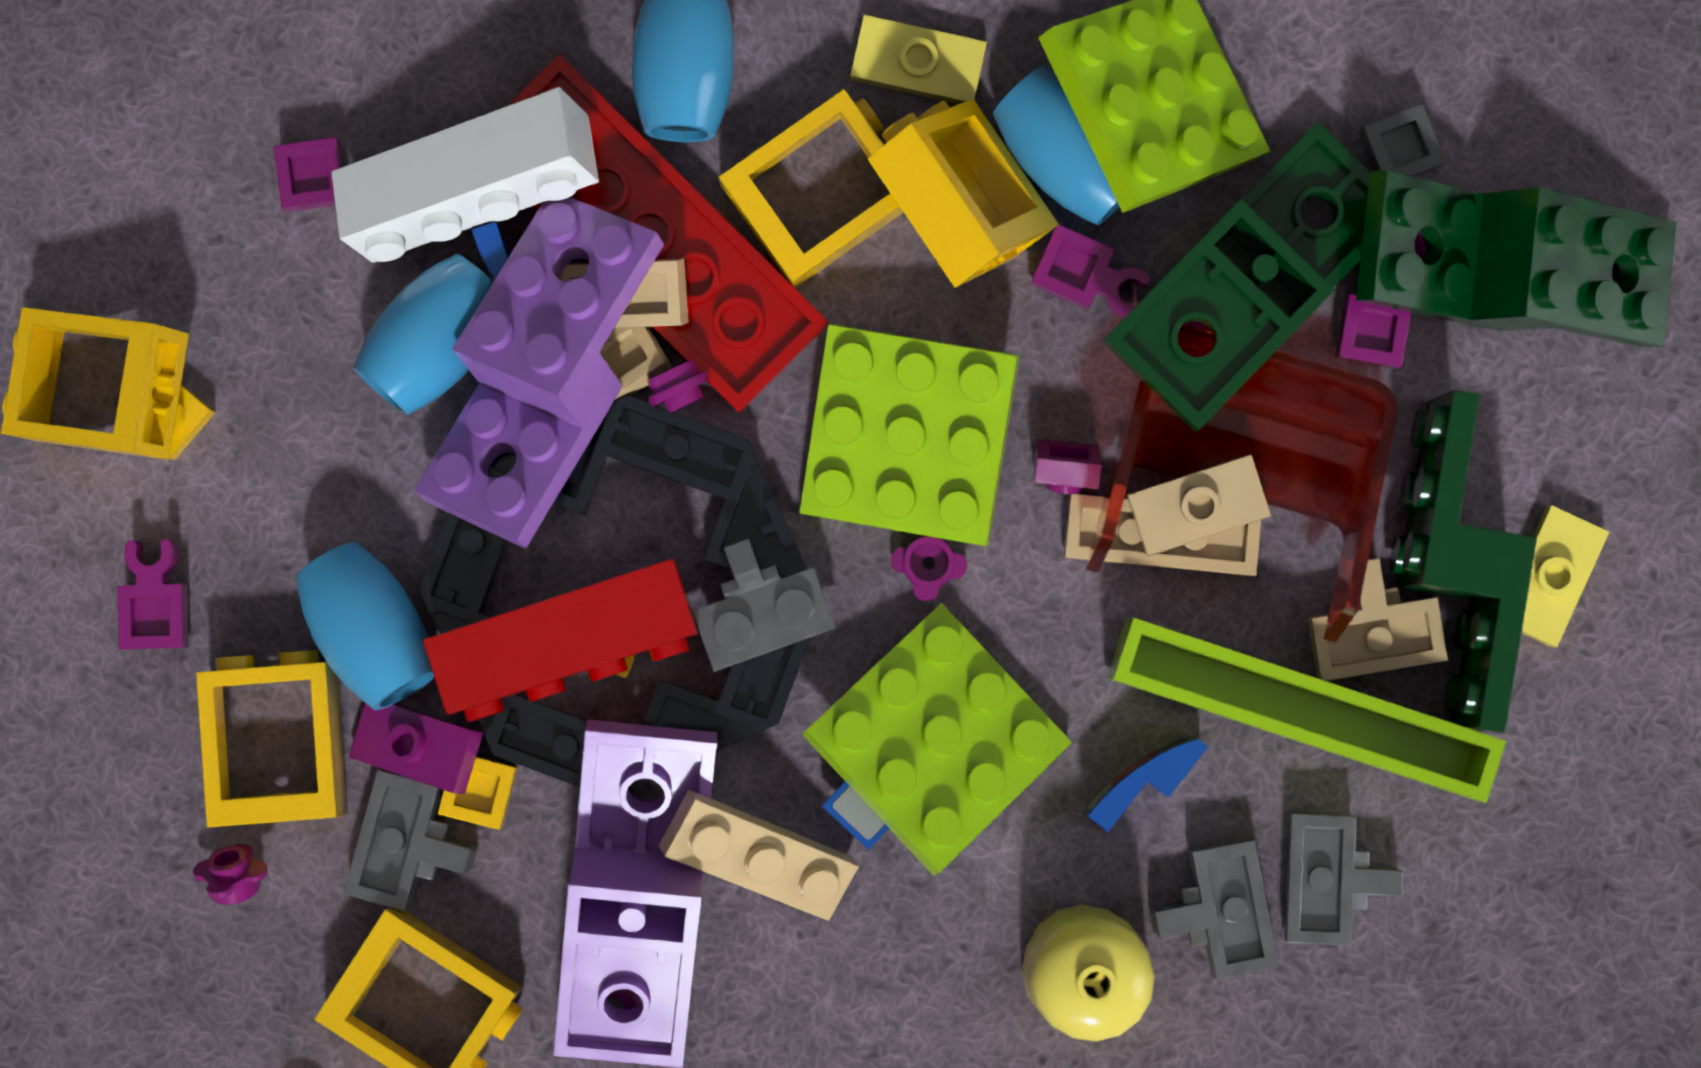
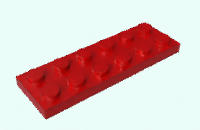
(740, 308)

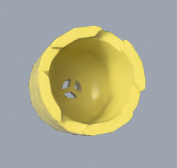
(1068, 950)

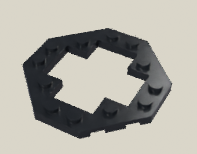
(681, 451)

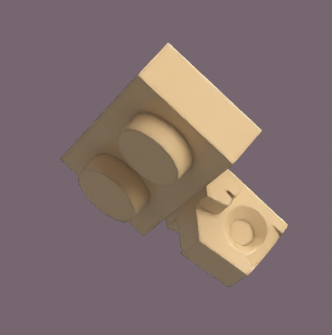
(1382, 633)

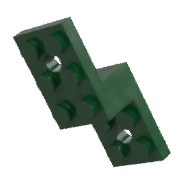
(1516, 259)
(1249, 280)
(1463, 563)

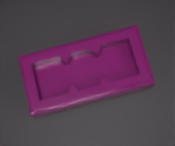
(417, 746)

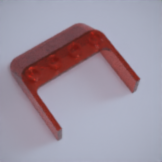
(1314, 440)

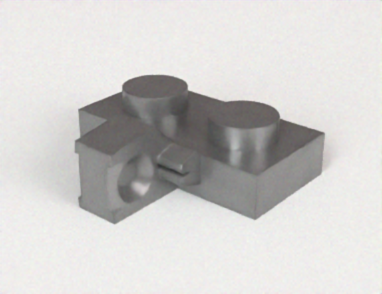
(760, 610)
(402, 843)
(1329, 879)
(1223, 910)

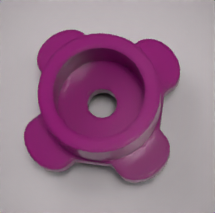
(928, 581)
(231, 874)

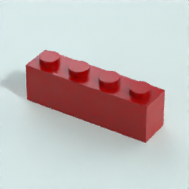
(560, 638)

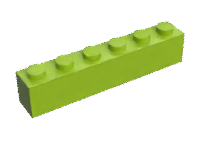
(1306, 709)

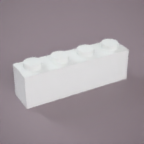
(465, 176)

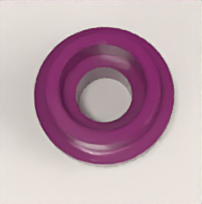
(677, 386)

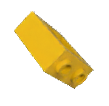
(961, 189)
(763, 221)
(142, 419)
(329, 799)
(370, 960)

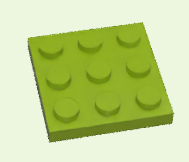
(1153, 97)
(909, 434)
(937, 739)

